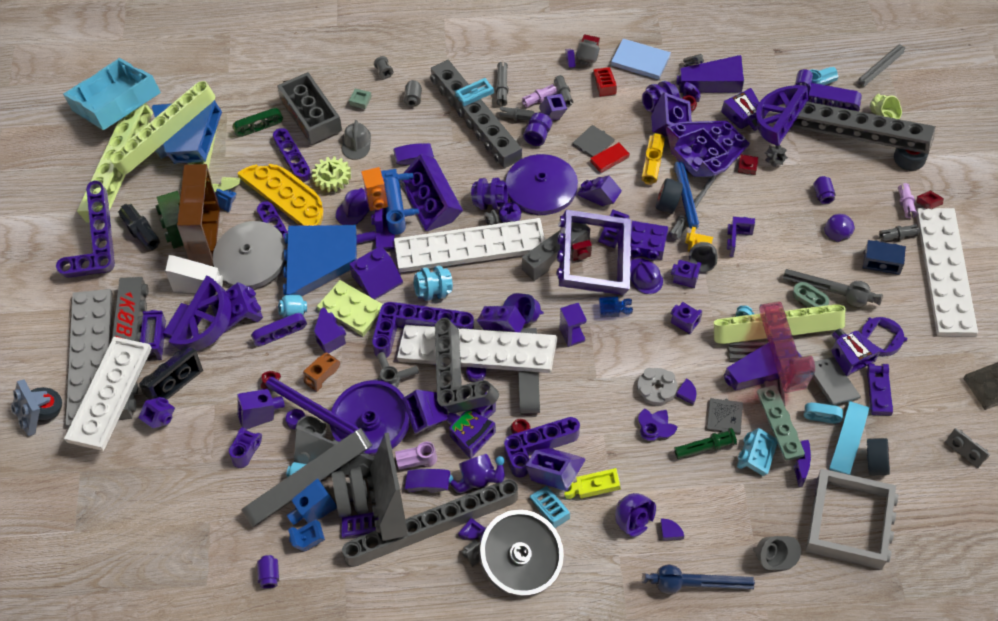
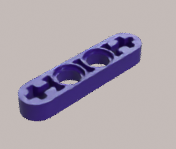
(290, 155)

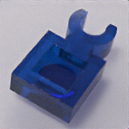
(612, 307)

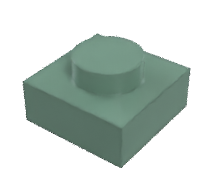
(360, 98)

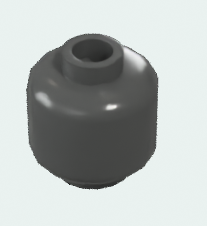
(587, 52)

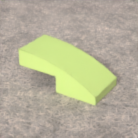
(226, 183)

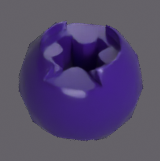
(509, 213)

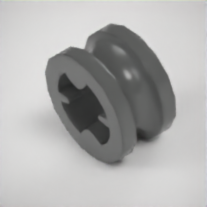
(491, 218)

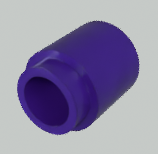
(824, 190)
(268, 572)

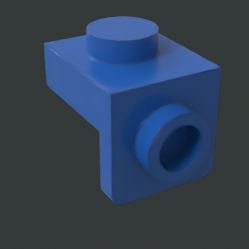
(307, 536)

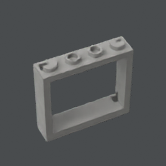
(843, 552)

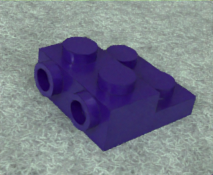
(648, 240)

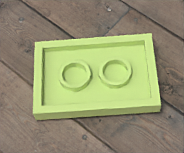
(351, 307)

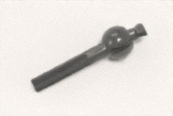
(856, 293)

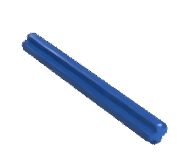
(686, 195)

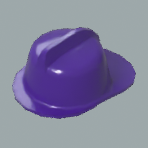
(353, 208)
(645, 276)
(526, 305)

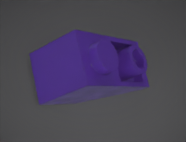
(600, 190)
(328, 333)

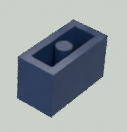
(884, 257)

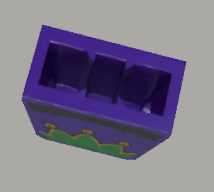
(470, 431)

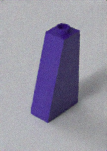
(714, 76)
(752, 369)

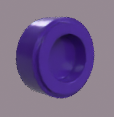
(476, 374)
(293, 416)

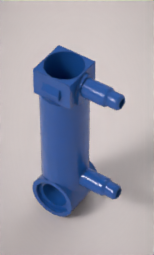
(394, 212)

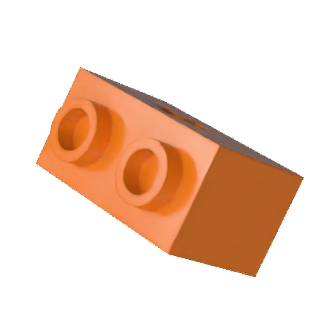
(374, 189)

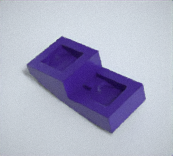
(408, 153)
(802, 466)
(427, 479)

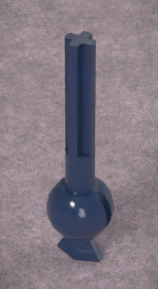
(670, 580)

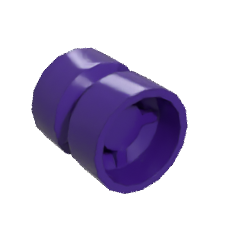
(538, 129)

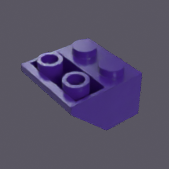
(554, 468)

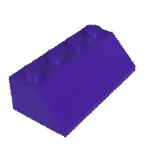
(431, 193)

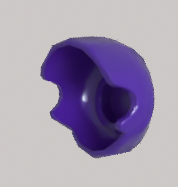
(839, 227)

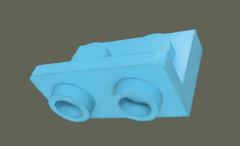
(757, 451)

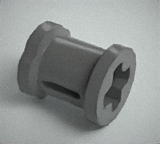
(383, 67)

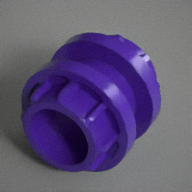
(654, 91)
(489, 193)

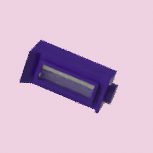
(152, 331)

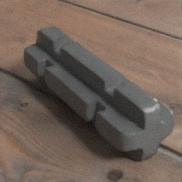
(693, 60)

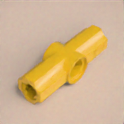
(653, 159)

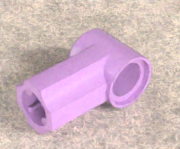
(414, 456)

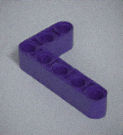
(96, 235)
(418, 314)

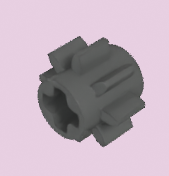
(775, 155)

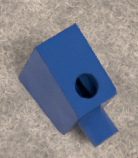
(312, 503)

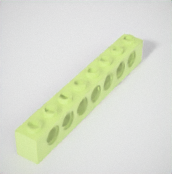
(106, 171)

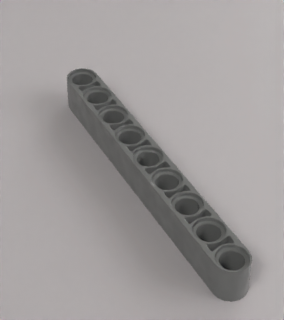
(436, 514)

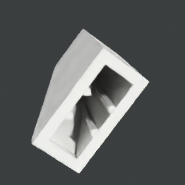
(187, 275)

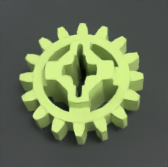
(340, 174)

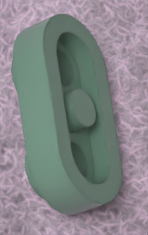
(811, 295)

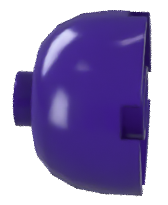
(634, 513)

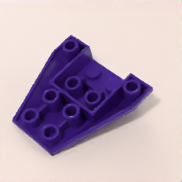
(705, 146)

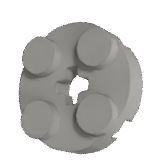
(657, 376)

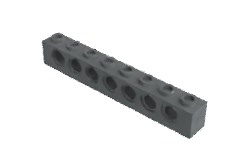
(477, 116)
(866, 127)

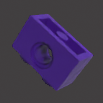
(501, 319)

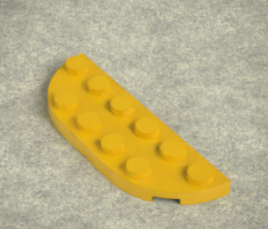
(285, 193)

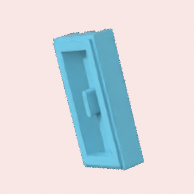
(475, 94)

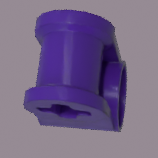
(246, 444)

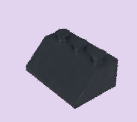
(172, 375)

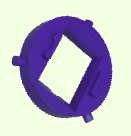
(894, 327)

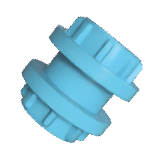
(431, 283)

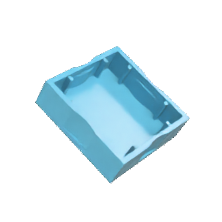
(111, 93)

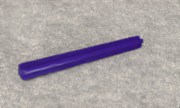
(311, 406)

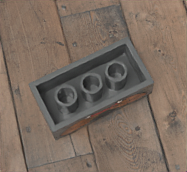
(309, 108)

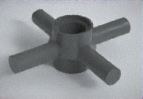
(390, 371)

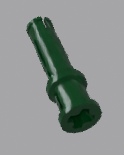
(714, 442)

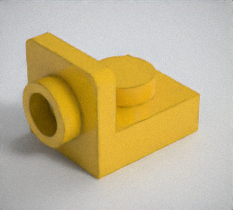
(693, 238)

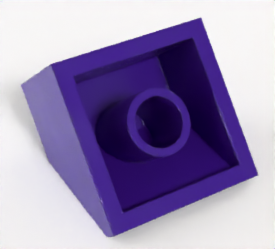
(375, 273)

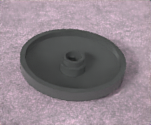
(521, 553)

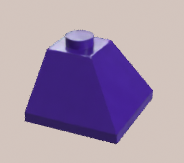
(668, 112)

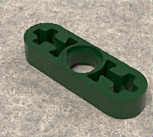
(273, 118)

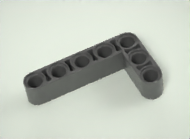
(449, 374)

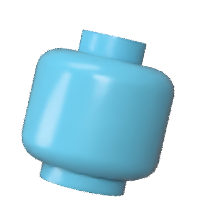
(291, 304)

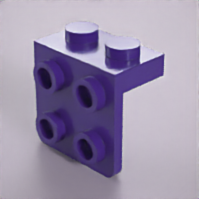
(242, 304)

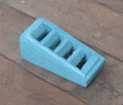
(557, 520)

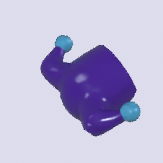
(478, 473)

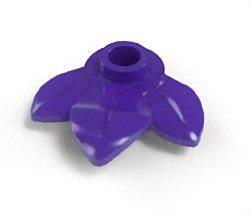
(657, 424)

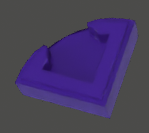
(570, 57)
(691, 90)
(687, 392)
(471, 530)
(671, 530)

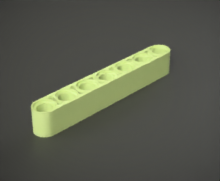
(162, 127)
(799, 320)

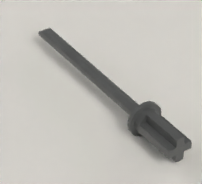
(682, 221)

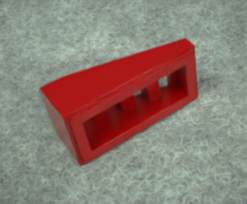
(611, 87)

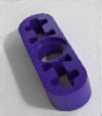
(273, 216)
(272, 333)

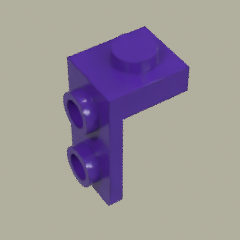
(739, 225)

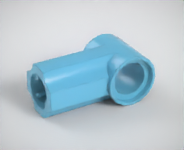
(824, 76)

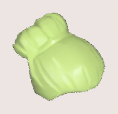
(886, 106)

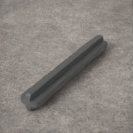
(881, 65)

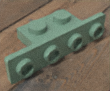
(780, 423)

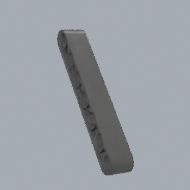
(319, 468)

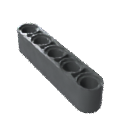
(529, 386)

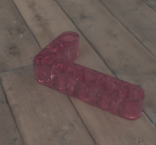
(793, 370)

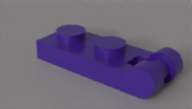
(879, 390)

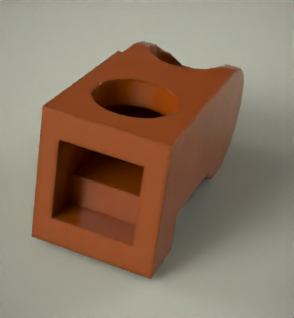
(320, 370)

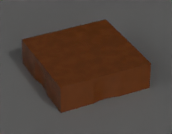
(198, 214)

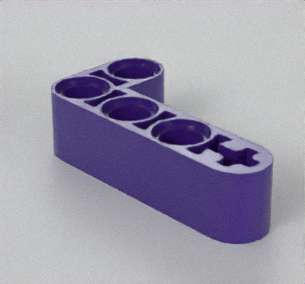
(828, 95)
(565, 432)

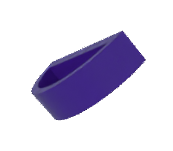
(793, 98)
(196, 311)

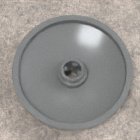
(250, 254)

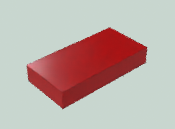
(609, 157)

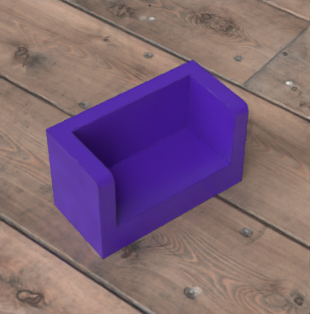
(570, 320)

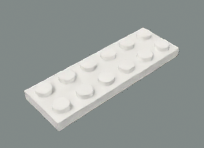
(108, 393)

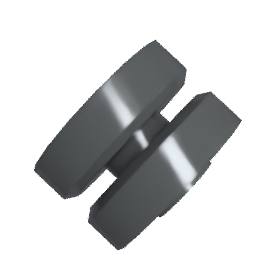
(350, 492)

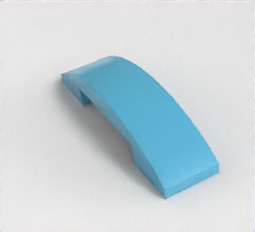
(849, 438)

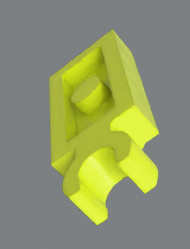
(594, 484)

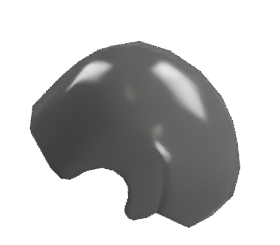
(705, 254)
(312, 425)

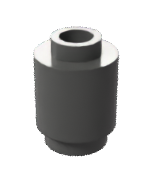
(412, 93)

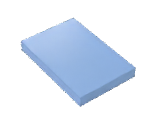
(640, 59)

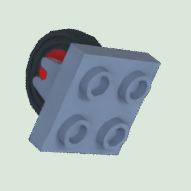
(33, 405)

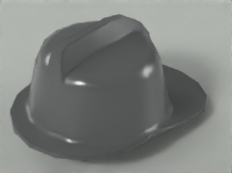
(356, 141)
(778, 552)

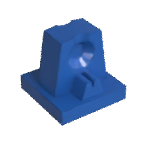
(225, 199)

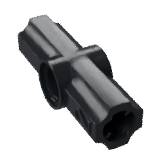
(139, 227)

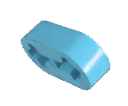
(823, 412)

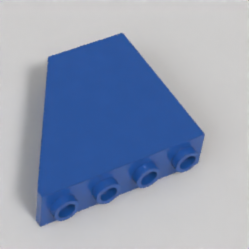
(195, 138)
(317, 256)

